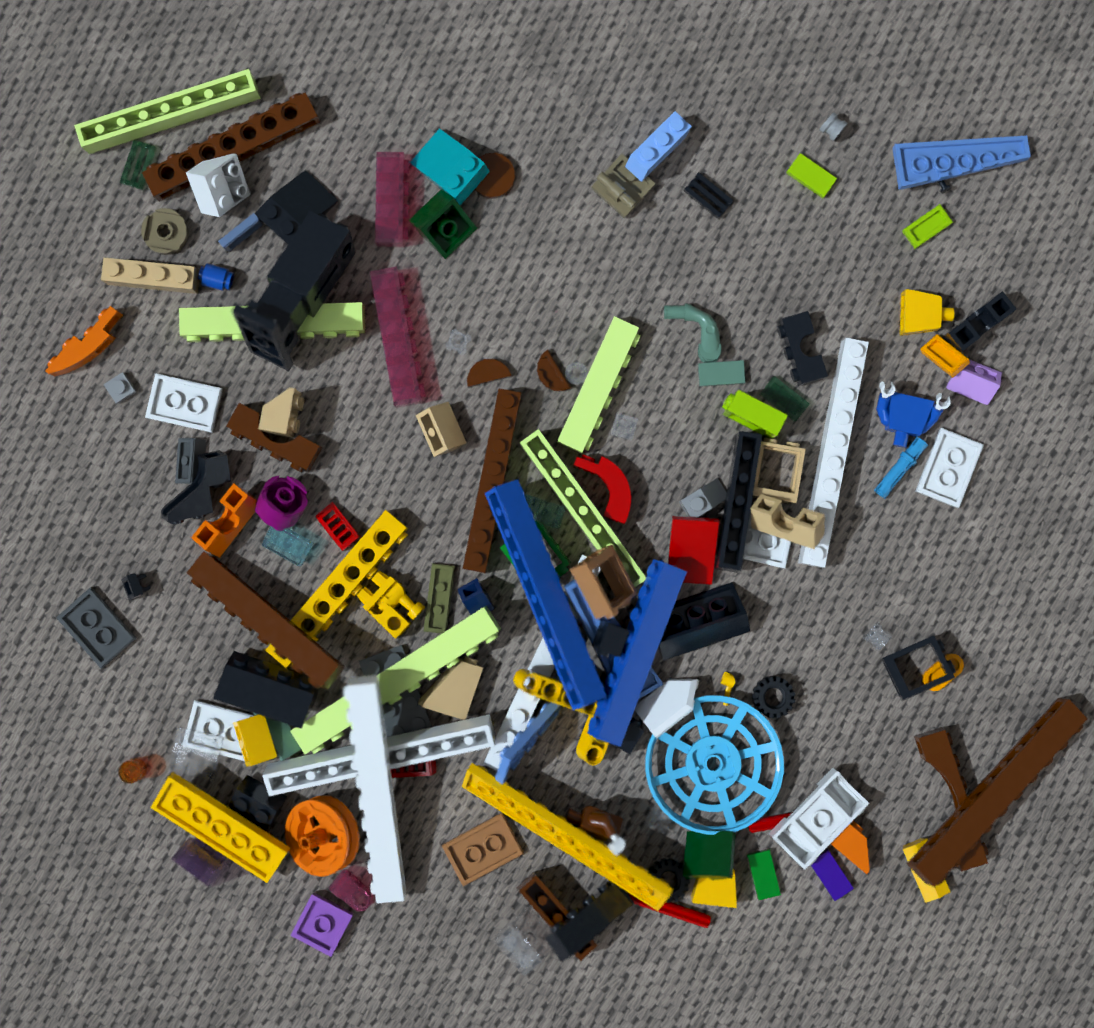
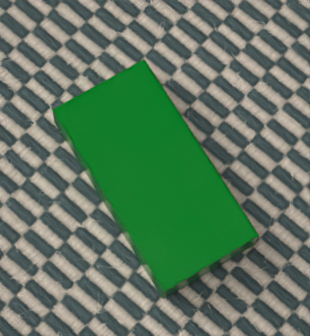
(763, 874)

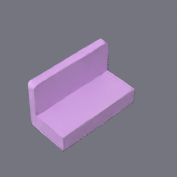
(976, 382)

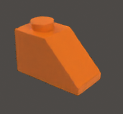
(853, 846)

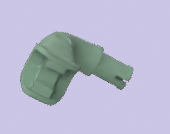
(710, 345)

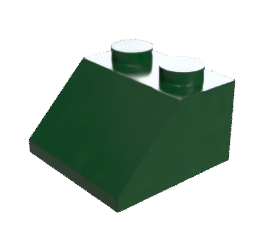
(443, 223)

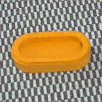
(935, 671)

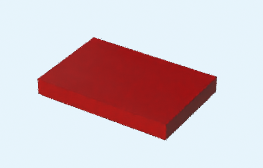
(694, 547)

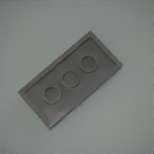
(406, 713)

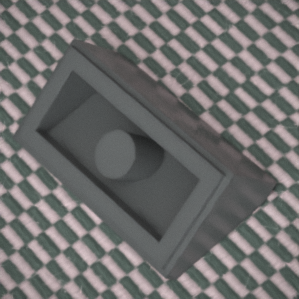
(187, 459)

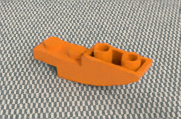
(80, 352)

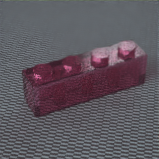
(390, 199)

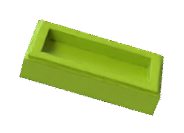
(811, 175)
(927, 226)

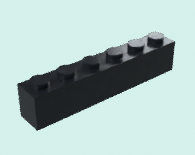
(738, 502)

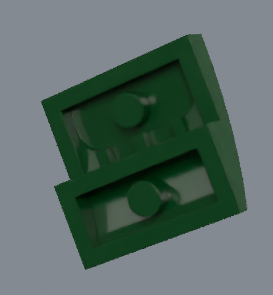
(709, 855)

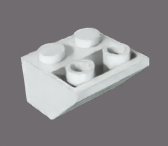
(218, 184)

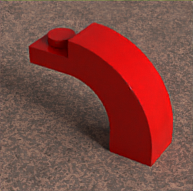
(616, 482)

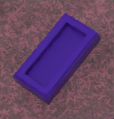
(831, 875)

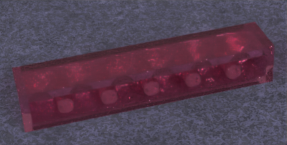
(396, 337)

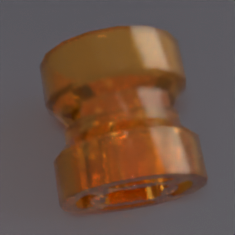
(129, 773)

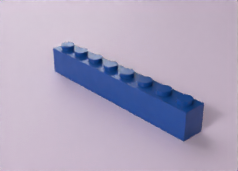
(631, 669)

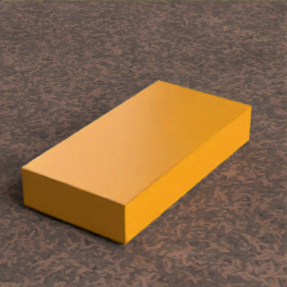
(945, 355)

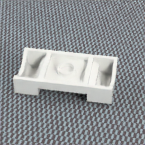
(819, 819)

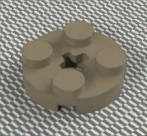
(158, 220)

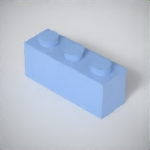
(658, 146)

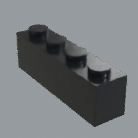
(588, 921)

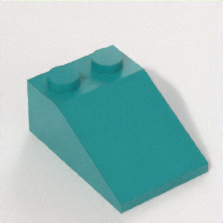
(450, 166)

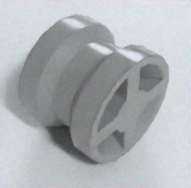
(833, 126)

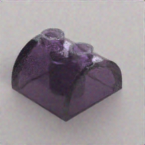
(200, 861)

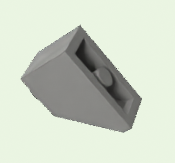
(704, 499)

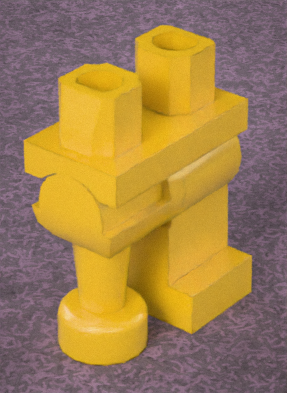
(383, 603)

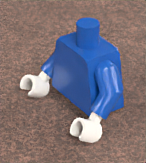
(907, 414)

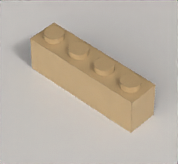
(150, 275)

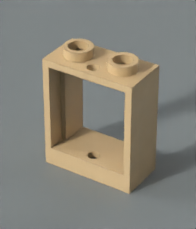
(790, 448)

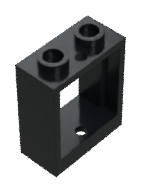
(897, 678)

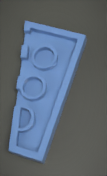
(525, 740)

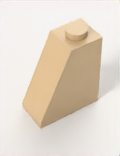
(454, 689)

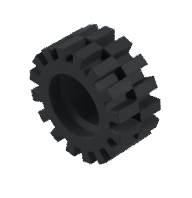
(787, 697)
(677, 868)

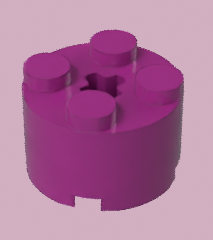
(281, 502)

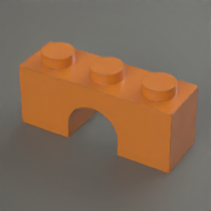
(218, 535)

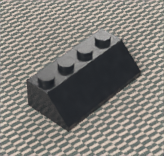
(704, 621)
(266, 689)

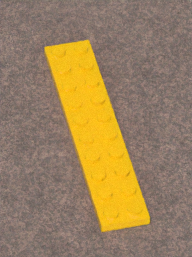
(566, 837)

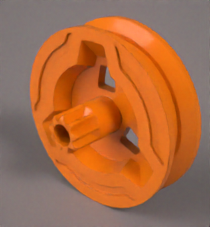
(334, 821)

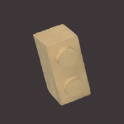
(441, 429)

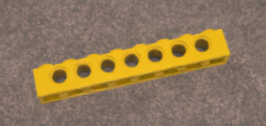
(340, 575)

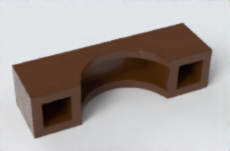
(299, 451)

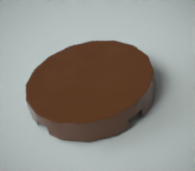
(499, 179)

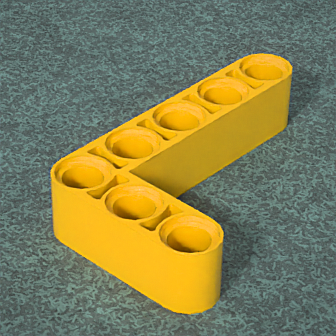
(557, 695)

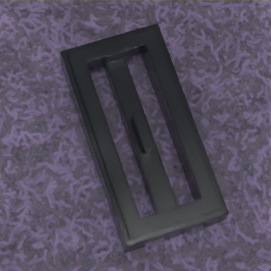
(688, 190)

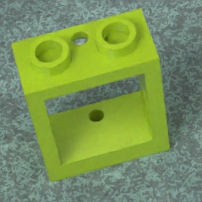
(754, 414)

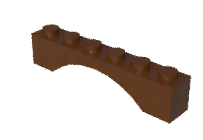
(936, 749)

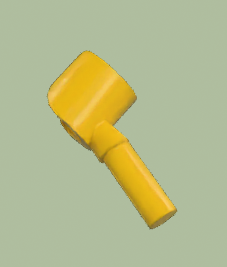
(728, 680)

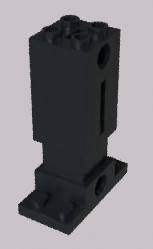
(295, 288)

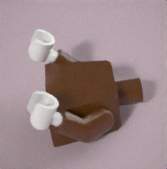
(599, 826)

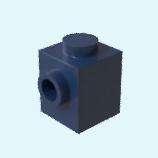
(475, 596)

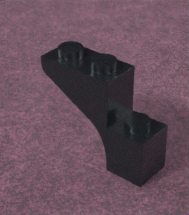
(196, 498)

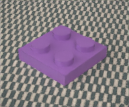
(322, 924)

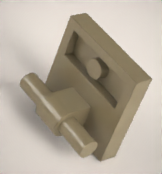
(621, 187)

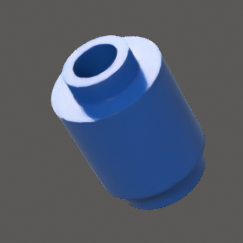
(216, 277)

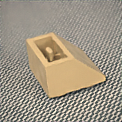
(281, 414)

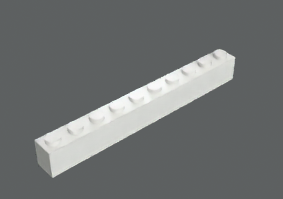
(835, 443)
(523, 703)
(402, 750)
(376, 788)

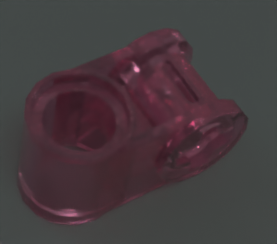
(350, 889)

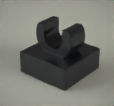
(132, 586)

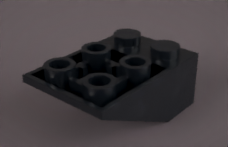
(255, 804)

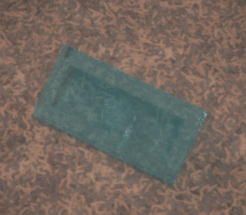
(288, 545)

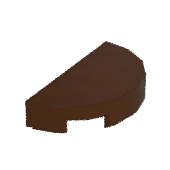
(487, 371)
(550, 374)

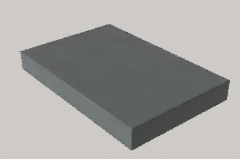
(96, 627)

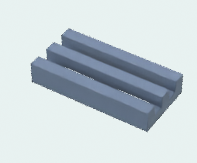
(240, 232)

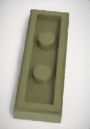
(439, 598)

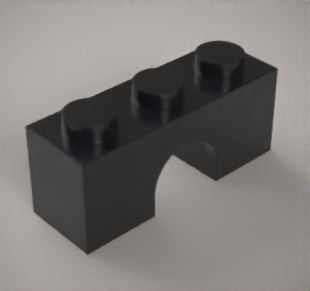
(980, 322)
(805, 368)

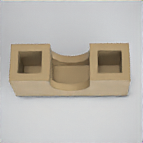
(770, 518)

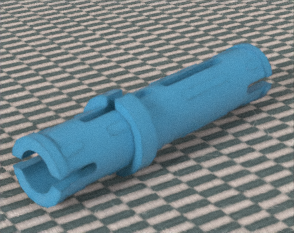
(904, 463)

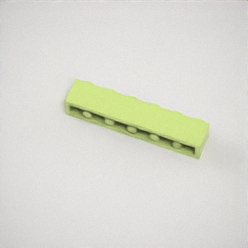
(598, 384)

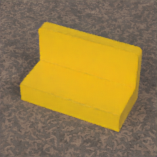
(255, 740)

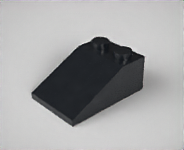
(292, 203)

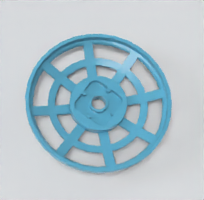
(722, 777)

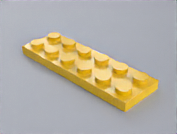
(219, 827)

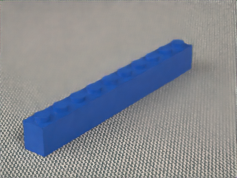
(545, 594)

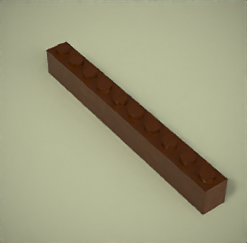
(997, 792)

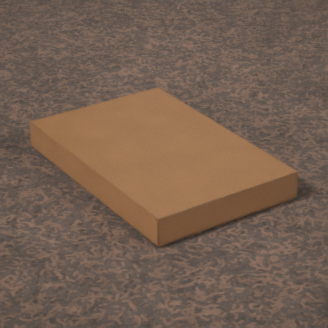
(482, 849)

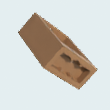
(614, 574)

